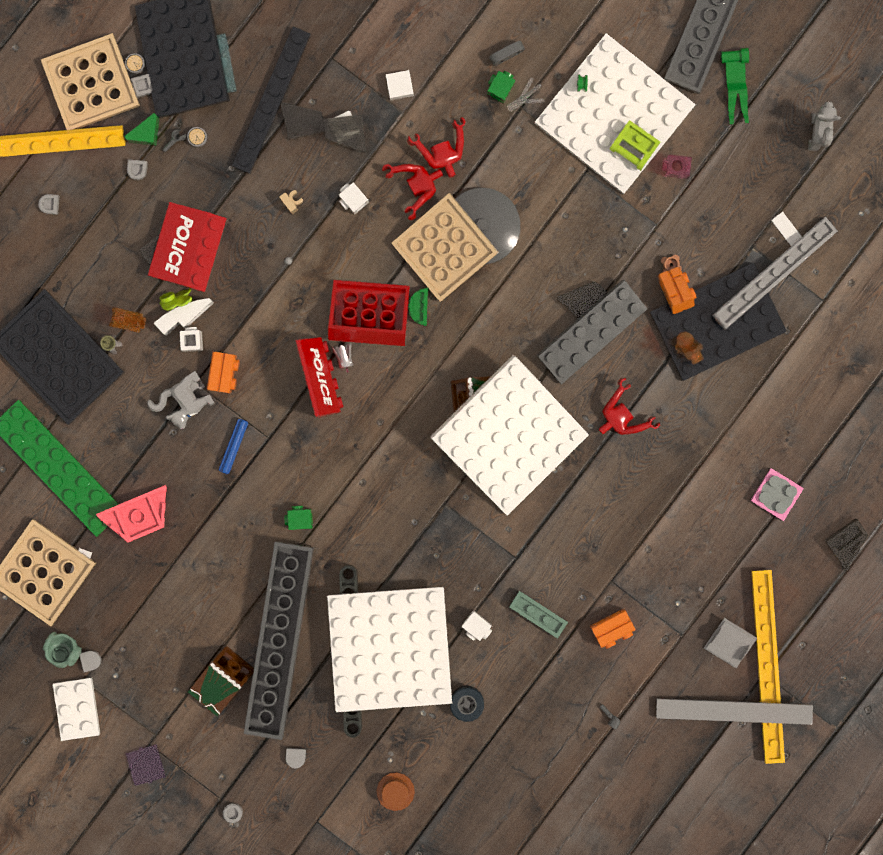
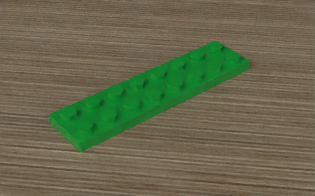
(55, 466)

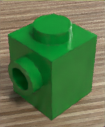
(501, 85)
(299, 518)

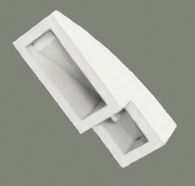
(182, 315)

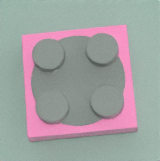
(776, 494)

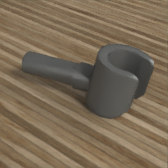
(175, 137)
(614, 721)

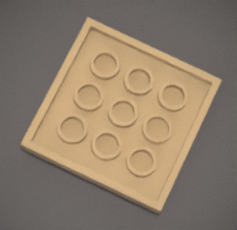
(445, 247)

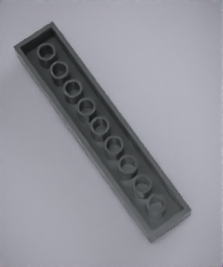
(279, 640)

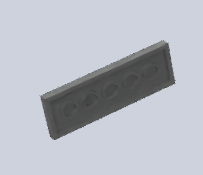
(699, 43)
(592, 331)

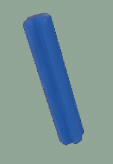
(233, 446)

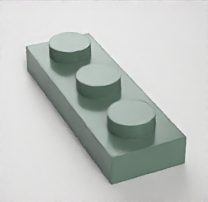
(538, 614)

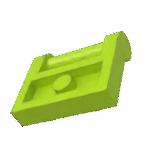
(639, 140)

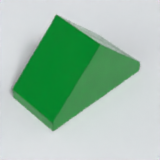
(146, 132)

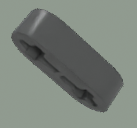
(507, 53)

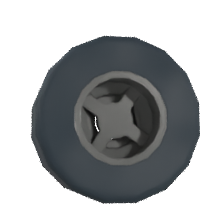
(472, 706)

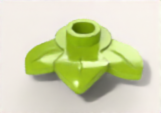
(170, 300)

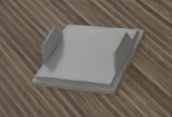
(730, 642)

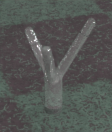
(523, 98)

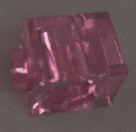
(685, 163)

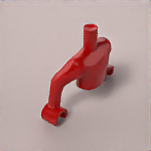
(443, 153)
(420, 183)
(620, 416)

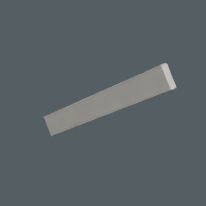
(774, 273)
(734, 711)

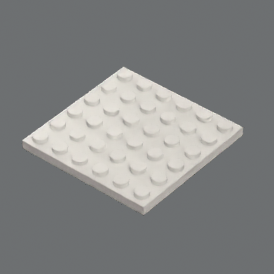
(617, 92)
(509, 435)
(389, 649)

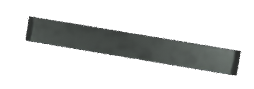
(350, 717)

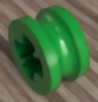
(582, 83)

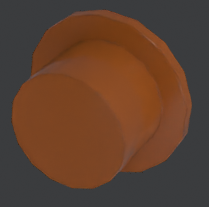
(395, 791)

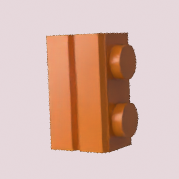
(676, 290)
(222, 372)
(613, 628)

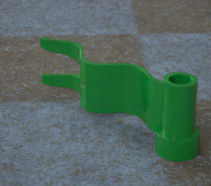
(736, 80)

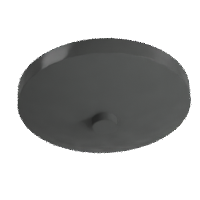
(494, 217)

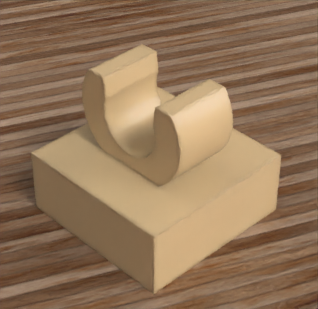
(289, 202)

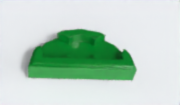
(418, 306)

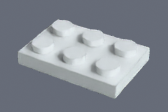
(76, 709)

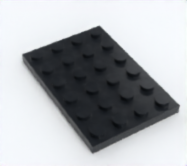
(181, 55)
(748, 331)
(57, 357)

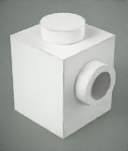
(352, 198)
(191, 340)
(476, 626)

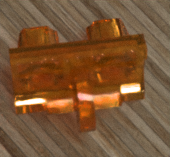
(127, 320)
(689, 347)

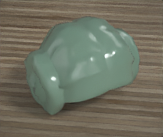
(61, 650)

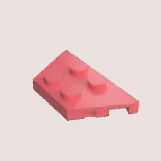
(137, 516)

